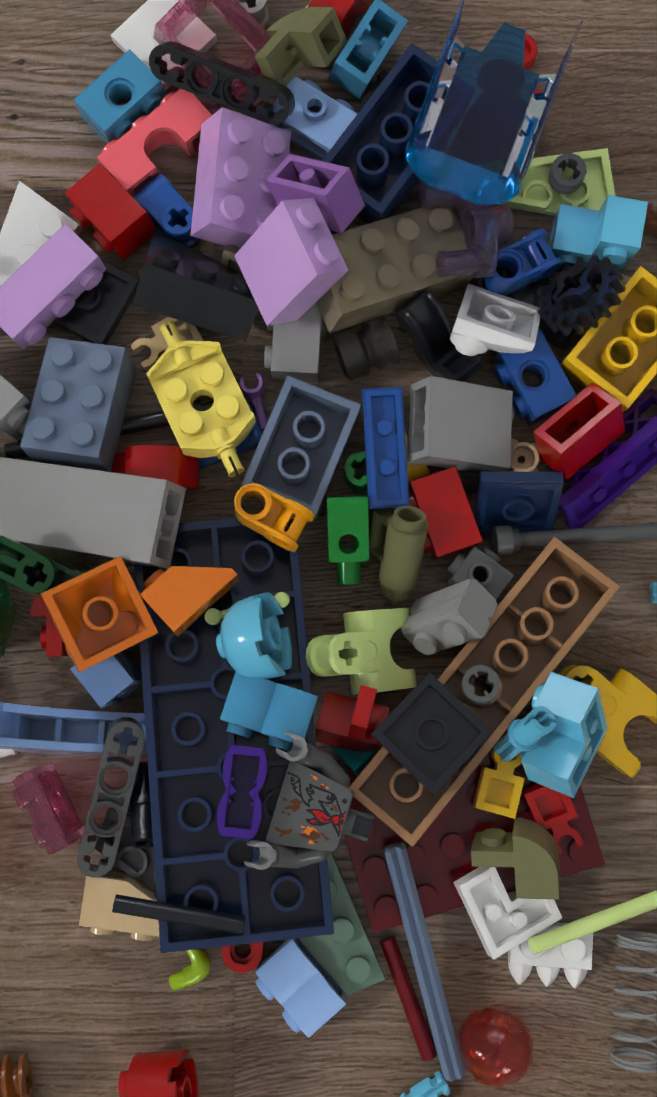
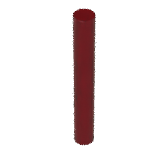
(408, 998)

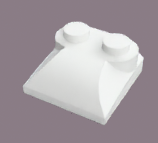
(494, 323)

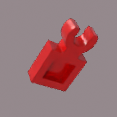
(553, 811)

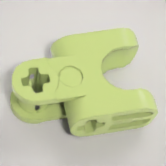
(363, 651)

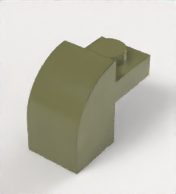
(299, 40)
(528, 850)

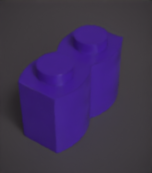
(241, 804)

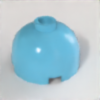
(253, 638)

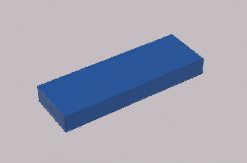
(385, 448)

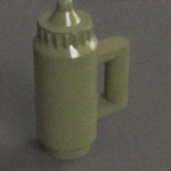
(402, 550)

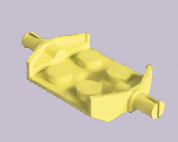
(194, 371)

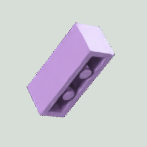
(47, 286)

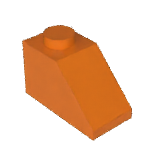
(186, 593)

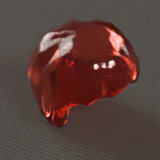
(495, 1047)

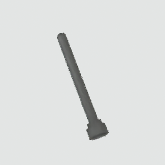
(508, 540)

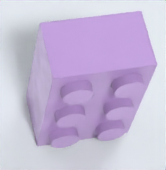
(232, 175)

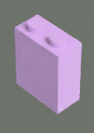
(290, 261)

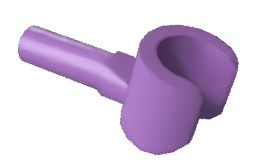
(255, 396)

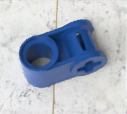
(167, 210)
(527, 260)

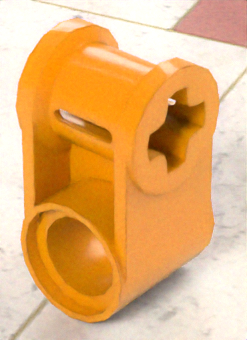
(274, 517)

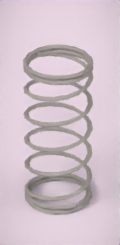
(624, 940)

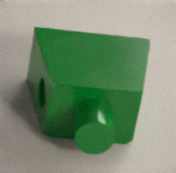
(348, 516)

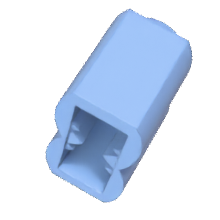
(300, 987)

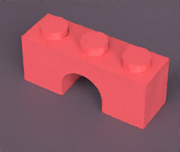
(172, 123)

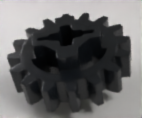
(580, 295)

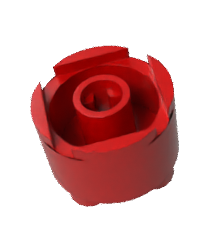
(160, 1075)

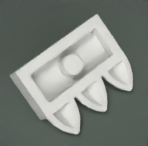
(573, 957)

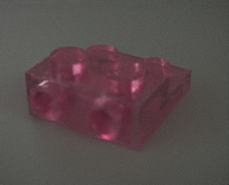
(49, 807)

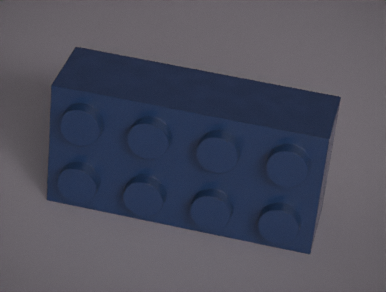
(379, 134)

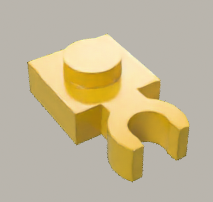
(498, 788)

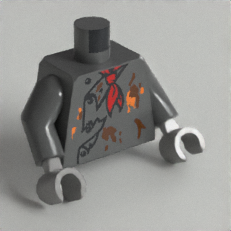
(310, 811)

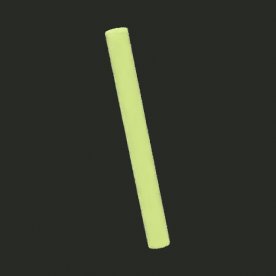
(593, 923)

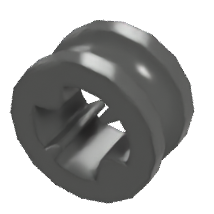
(571, 161)
(492, 680)

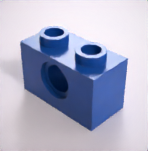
(540, 401)

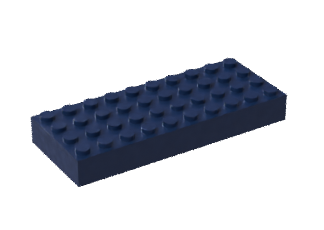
(186, 750)

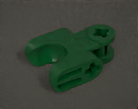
(29, 567)

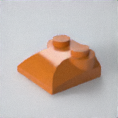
(99, 613)

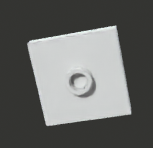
(139, 29)

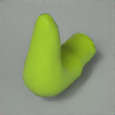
(192, 973)

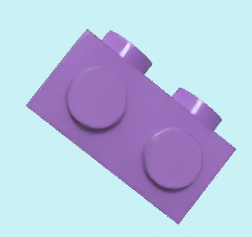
(326, 182)

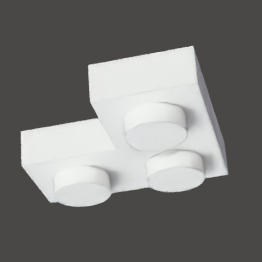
(499, 918)

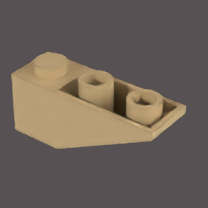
(98, 906)

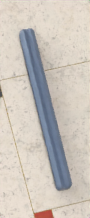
(424, 961)

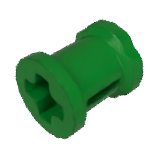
(355, 460)

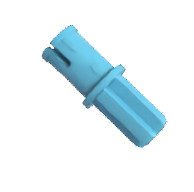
(525, 733)

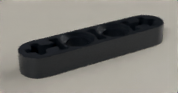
(223, 76)

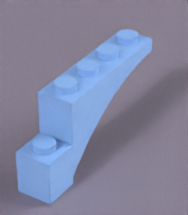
(61, 730)

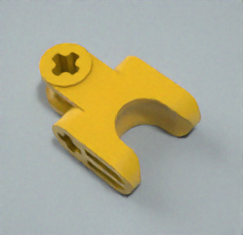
(621, 700)

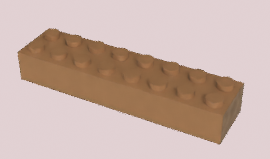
(523, 645)

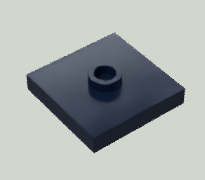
(518, 500)

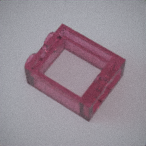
(234, 13)

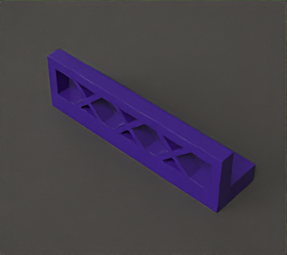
(620, 468)

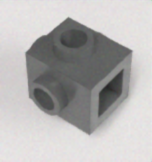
(486, 565)

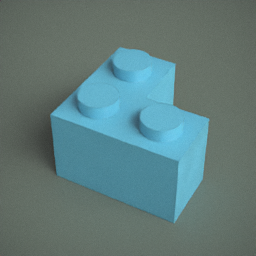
(609, 233)
(569, 749)

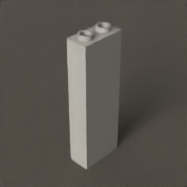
(90, 511)

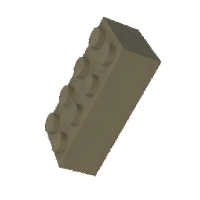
(392, 265)

